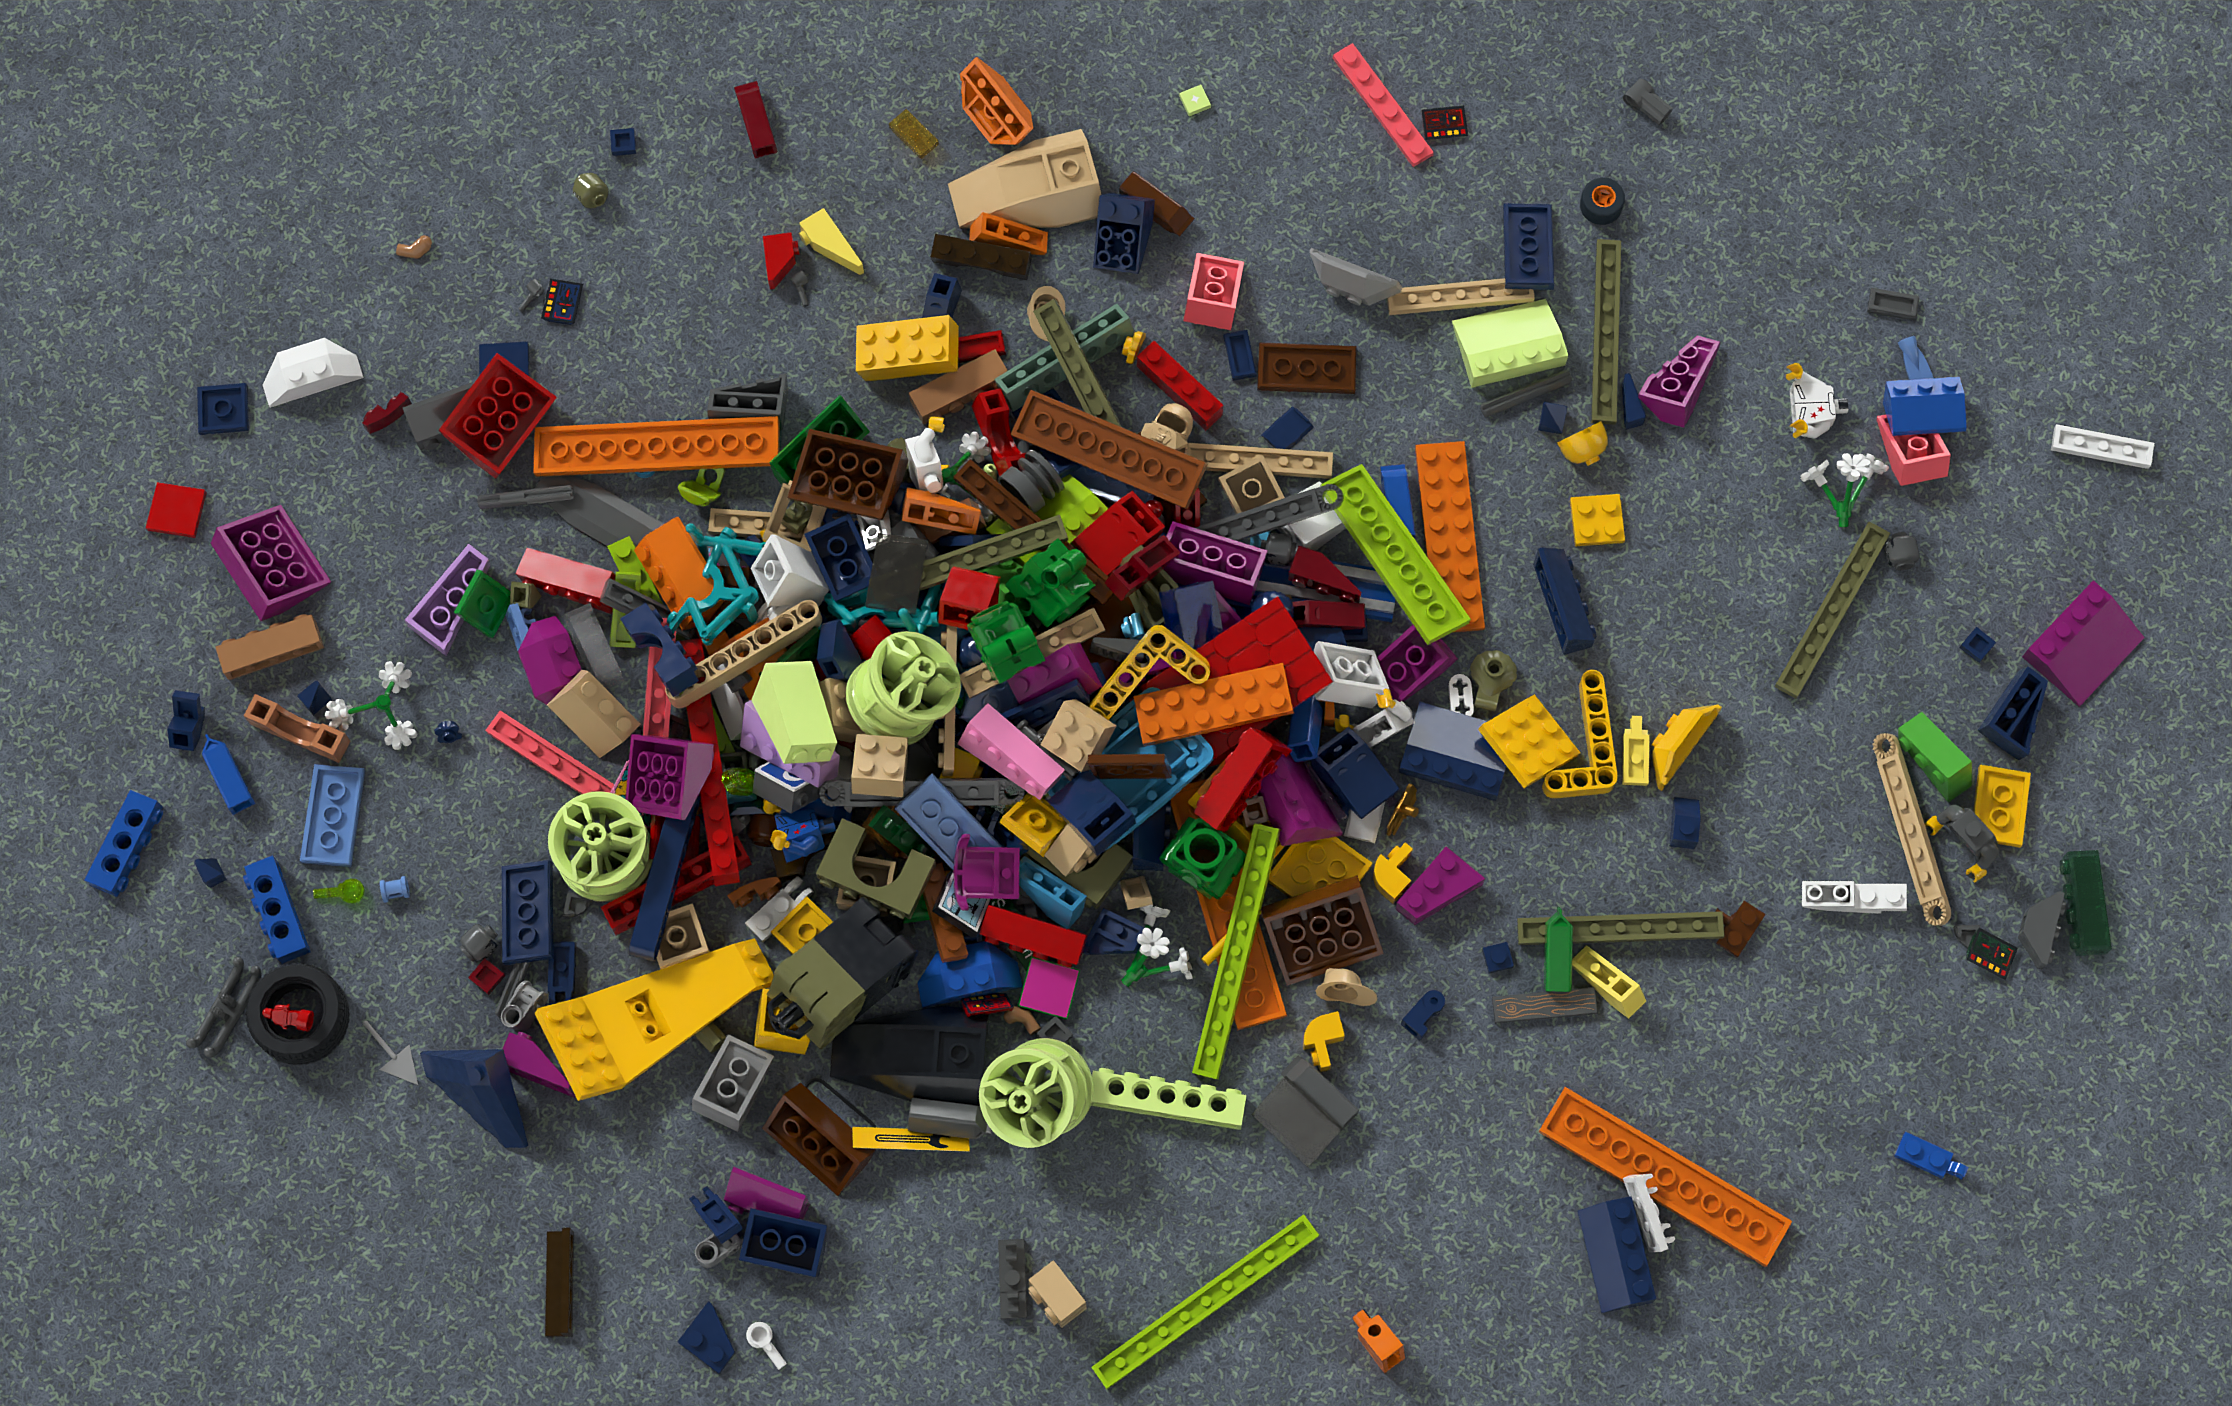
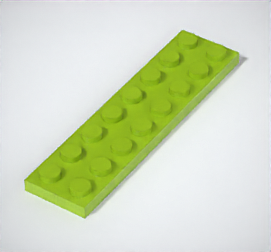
(1396, 556)

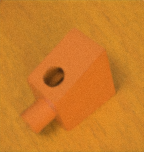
(1385, 1347)

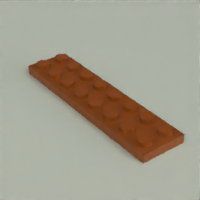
(1109, 449)

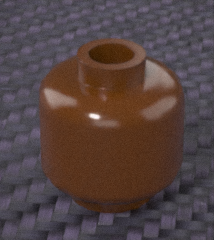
(761, 829)

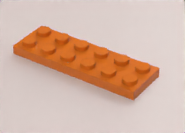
(1213, 704)

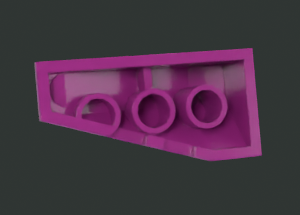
(1677, 386)

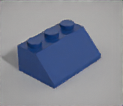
(1925, 406)

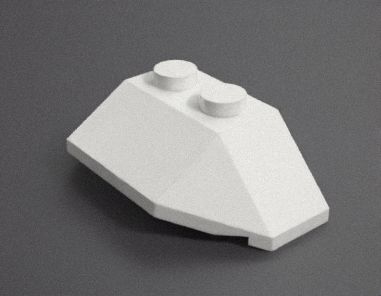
(309, 370)

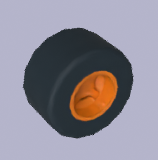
(1604, 192)

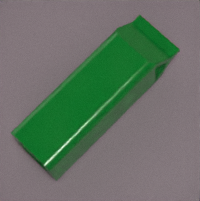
(1558, 953)

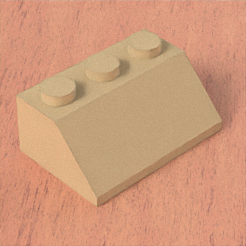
(593, 714)

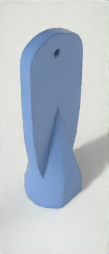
(1914, 360)

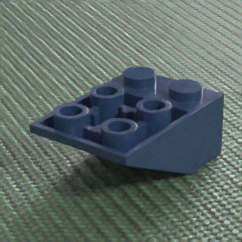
(1122, 232)
(1353, 773)
(1092, 811)

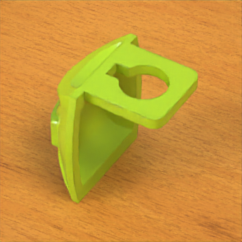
(698, 492)

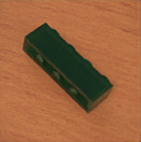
(2086, 903)

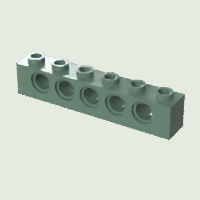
(1043, 369)

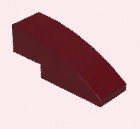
(1142, 567)

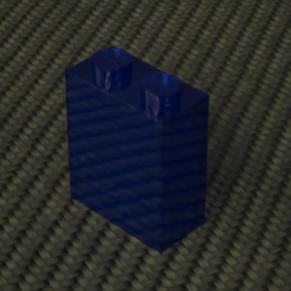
(1192, 613)

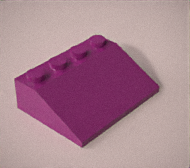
(269, 561)
(2084, 644)
(666, 774)
(1296, 804)

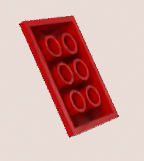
(497, 415)

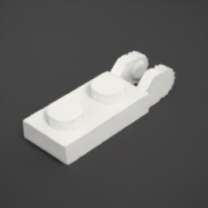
(776, 910)

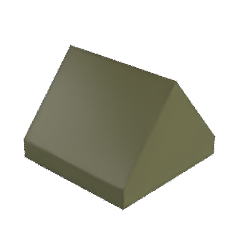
(524, 594)

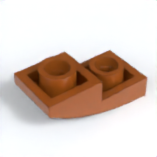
(763, 888)

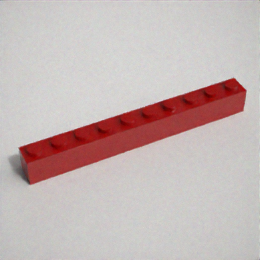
(713, 791)

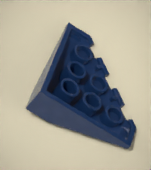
(482, 1087)

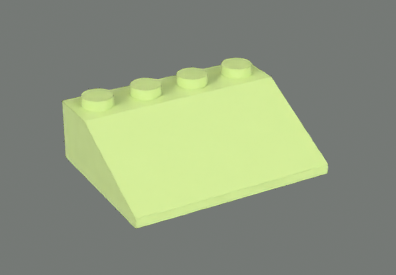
(1510, 342)

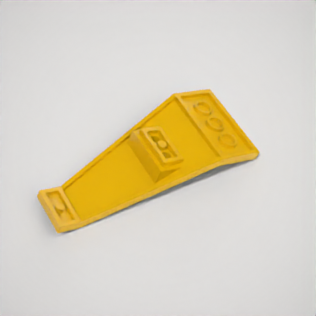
(606, 1040)

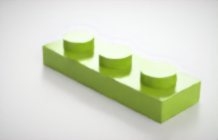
(619, 636)

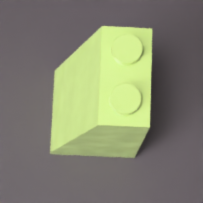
(795, 712)

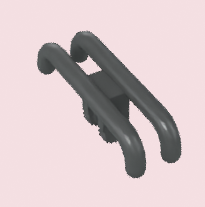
(226, 1009)

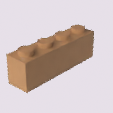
(957, 388)
(269, 646)

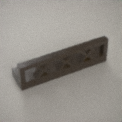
(559, 1283)

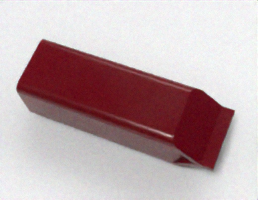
(755, 119)

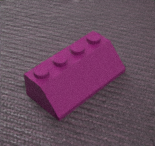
(1210, 557)

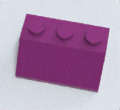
(1058, 669)
(754, 1192)

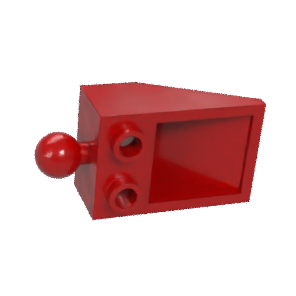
(1120, 531)

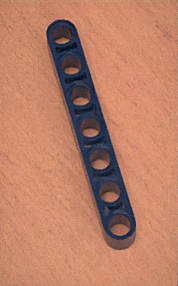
(662, 885)

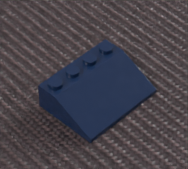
(1452, 753)

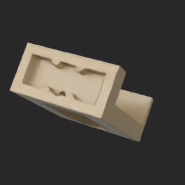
(778, 513)

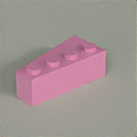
(1010, 752)

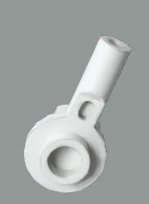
(760, 1336)

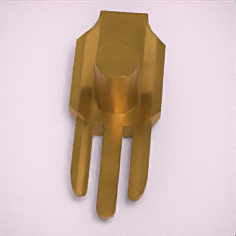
(1403, 809)

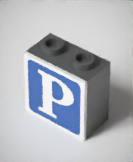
(783, 788)

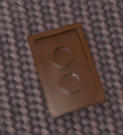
(1130, 766)

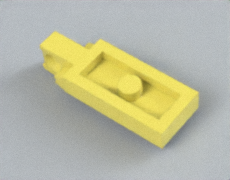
(1635, 754)

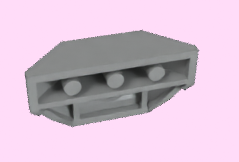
(1352, 280)

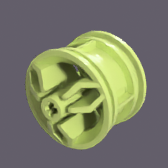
(913, 671)
(600, 846)
(1042, 1123)

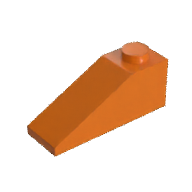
(1008, 234)
(939, 512)

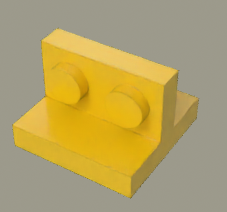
(1034, 823)

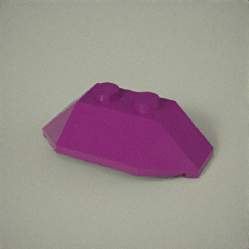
(548, 658)

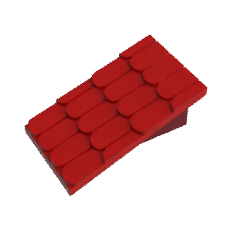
(1255, 642)

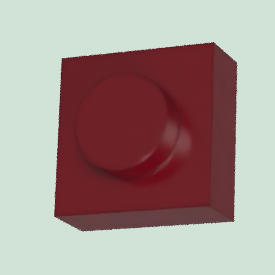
(486, 976)

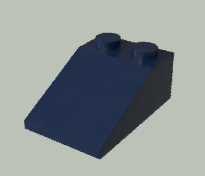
(841, 557)

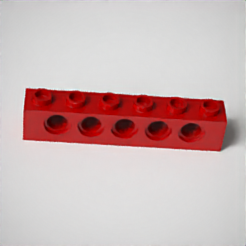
(694, 877)

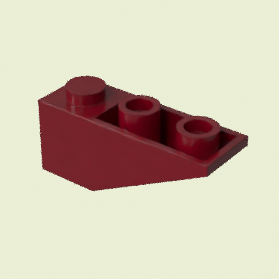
(1318, 572)
(1329, 614)

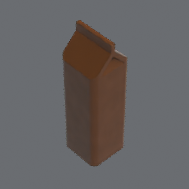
(1166, 211)

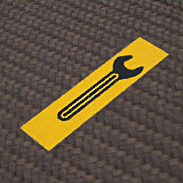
(903, 1139)

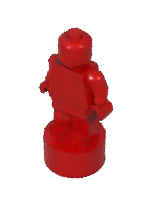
(283, 1016)

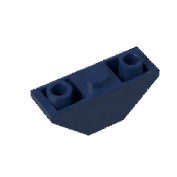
(836, 651)

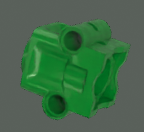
(1052, 584)
(1004, 641)
(1207, 878)

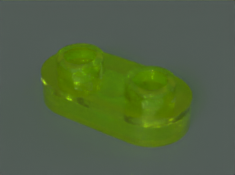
(738, 781)

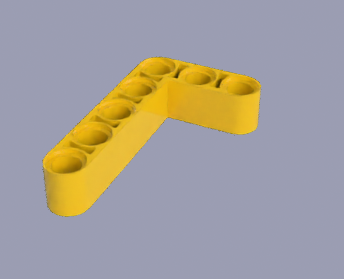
(1139, 670)
(1594, 744)

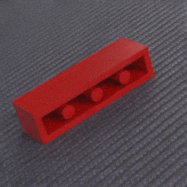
(1179, 385)
(1033, 934)

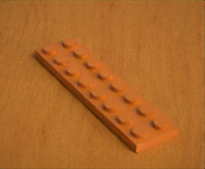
(1450, 524)

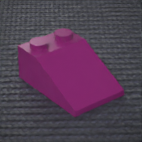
(1413, 664)
(531, 1063)

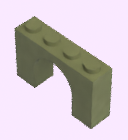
(1093, 882)
(899, 896)

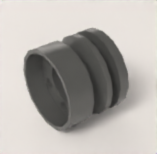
(1033, 481)

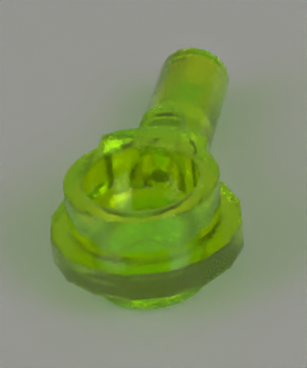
(349, 891)

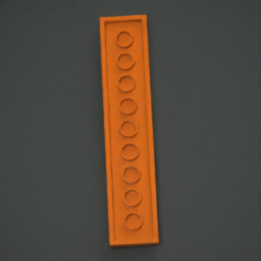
(656, 446)
(1260, 994)
(1680, 1182)

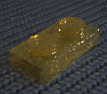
(913, 134)

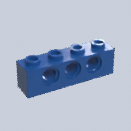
(122, 829)
(295, 942)

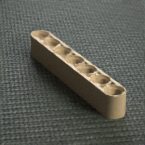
(757, 651)

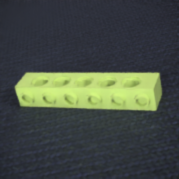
(1127, 1101)

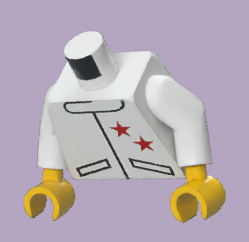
(1812, 404)
(923, 459)
(1382, 725)

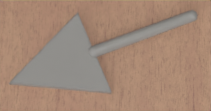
(400, 1064)

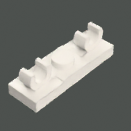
(1647, 1212)

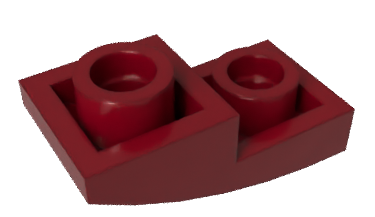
(380, 418)

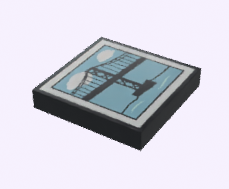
(948, 909)

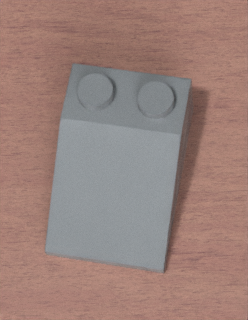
(732, 1083)

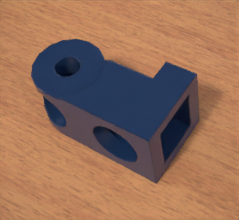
(1429, 1005)

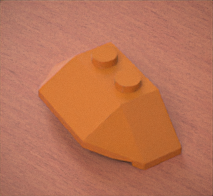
(994, 105)

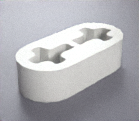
(1467, 696)

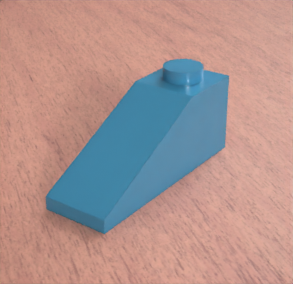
(1050, 893)

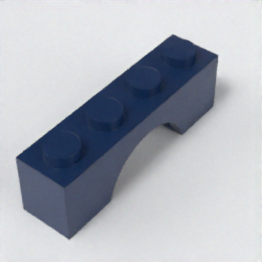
(647, 631)

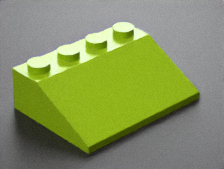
(1074, 504)

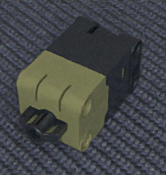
(838, 975)

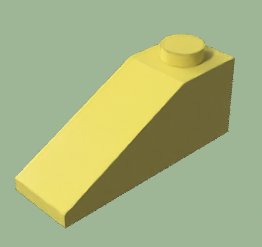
(827, 240)
(1609, 981)

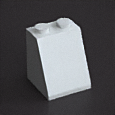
(1314, 531)
(788, 574)

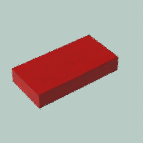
(977, 345)

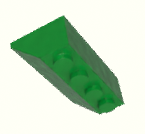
(835, 419)

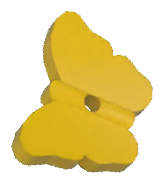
(1132, 346)

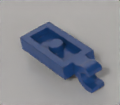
(1928, 1157)

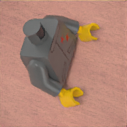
(1971, 833)

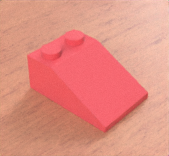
(1213, 291)
(1915, 456)

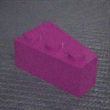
(1438, 886)

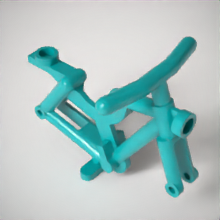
(742, 598)
(918, 623)

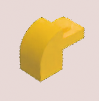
(1388, 877)
(1319, 1033)

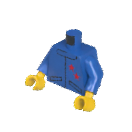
(798, 831)

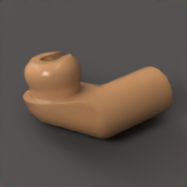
(416, 250)
(1023, 1016)

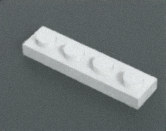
(2102, 446)

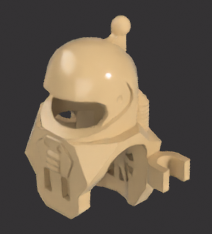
(1170, 427)

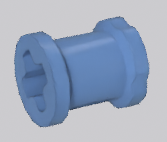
(394, 889)

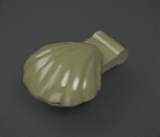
(1491, 684)

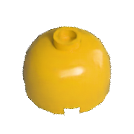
(1585, 445)

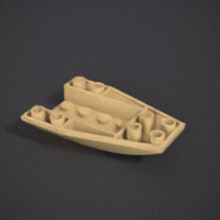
(1035, 185)

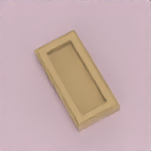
(1136, 892)

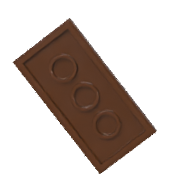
(1307, 368)

